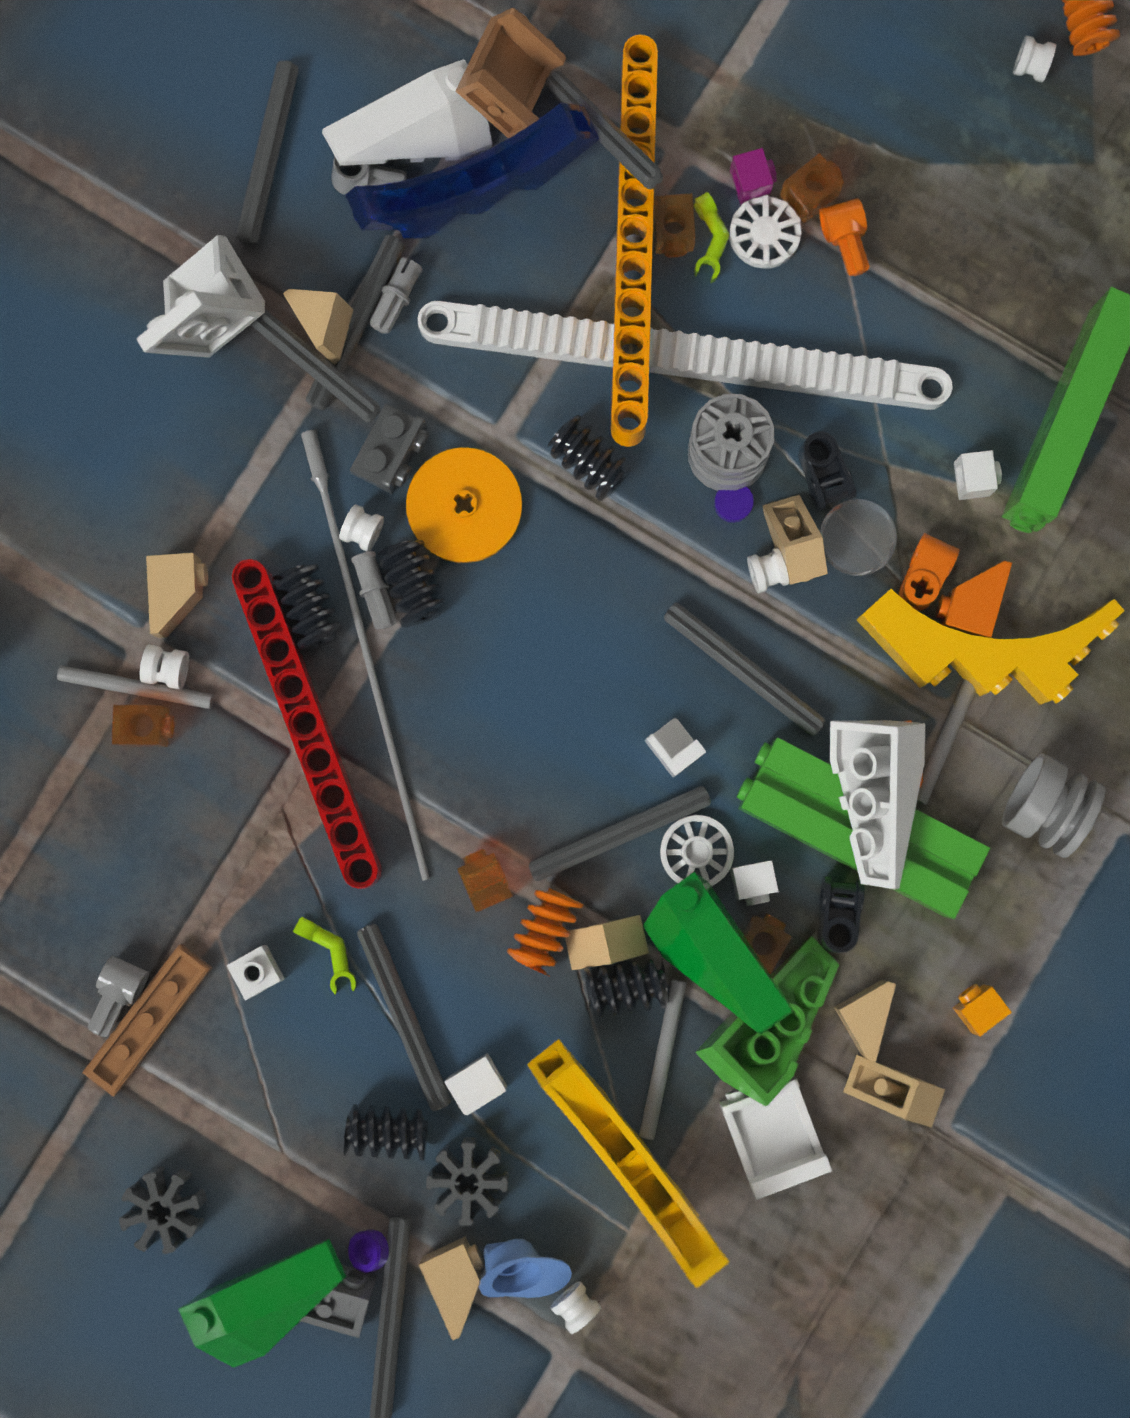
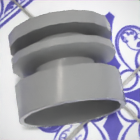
(724, 462)
(1061, 809)

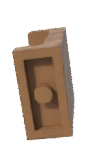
(509, 71)

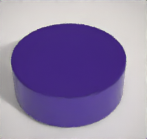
(733, 504)
(368, 1250)

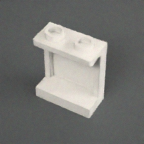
(774, 1140)

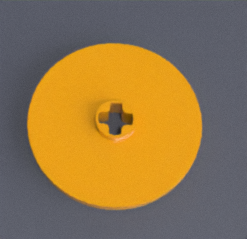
(464, 535)

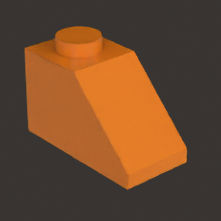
(975, 603)

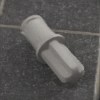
(395, 295)
(374, 590)

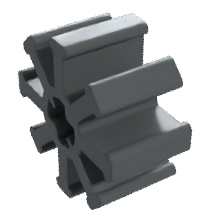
(468, 1193)
(156, 1221)

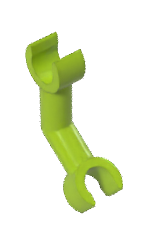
(707, 211)
(336, 945)

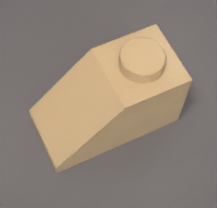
(796, 538)
(173, 589)
(894, 1091)
(453, 1280)

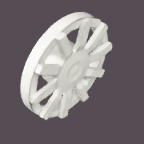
(765, 232)
(697, 850)

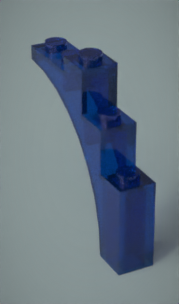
(473, 186)

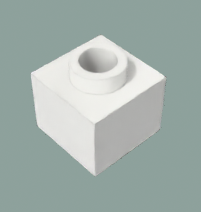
(977, 474)
(754, 882)
(269, 972)

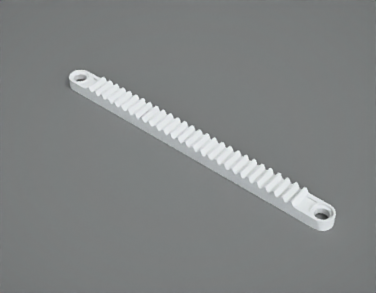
(688, 355)

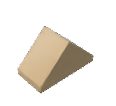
(324, 318)
(606, 943)
(866, 1017)

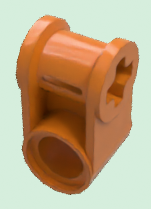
(929, 568)

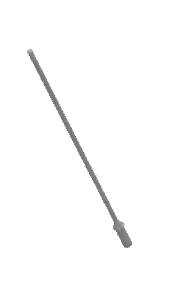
(320, 478)

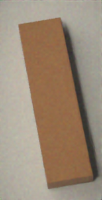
(147, 1020)

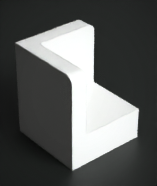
(674, 747)
(476, 1084)

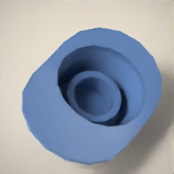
(518, 1271)

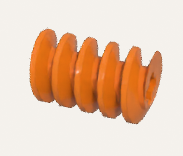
(1090, 25)
(544, 930)

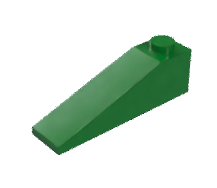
(710, 949)
(260, 1307)

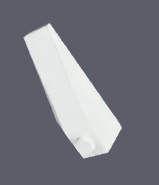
(412, 124)
(880, 782)

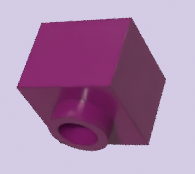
(752, 175)

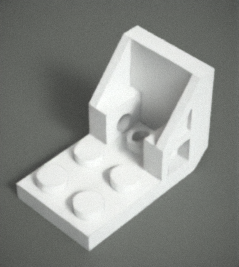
(204, 304)

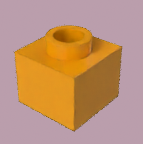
(981, 1008)

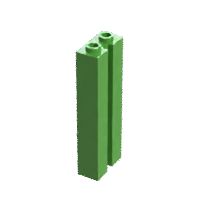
(1071, 414)
(803, 801)

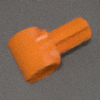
(843, 227)

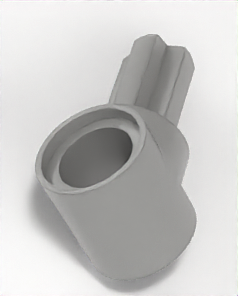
(368, 175)
(119, 985)

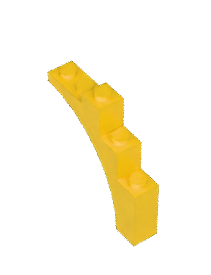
(1038, 663)
(629, 1162)

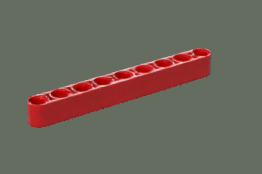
(292, 710)

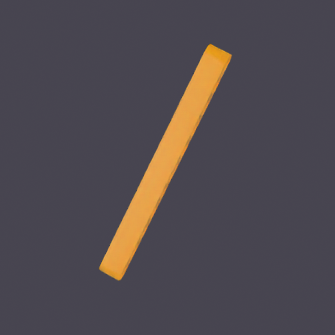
(634, 256)

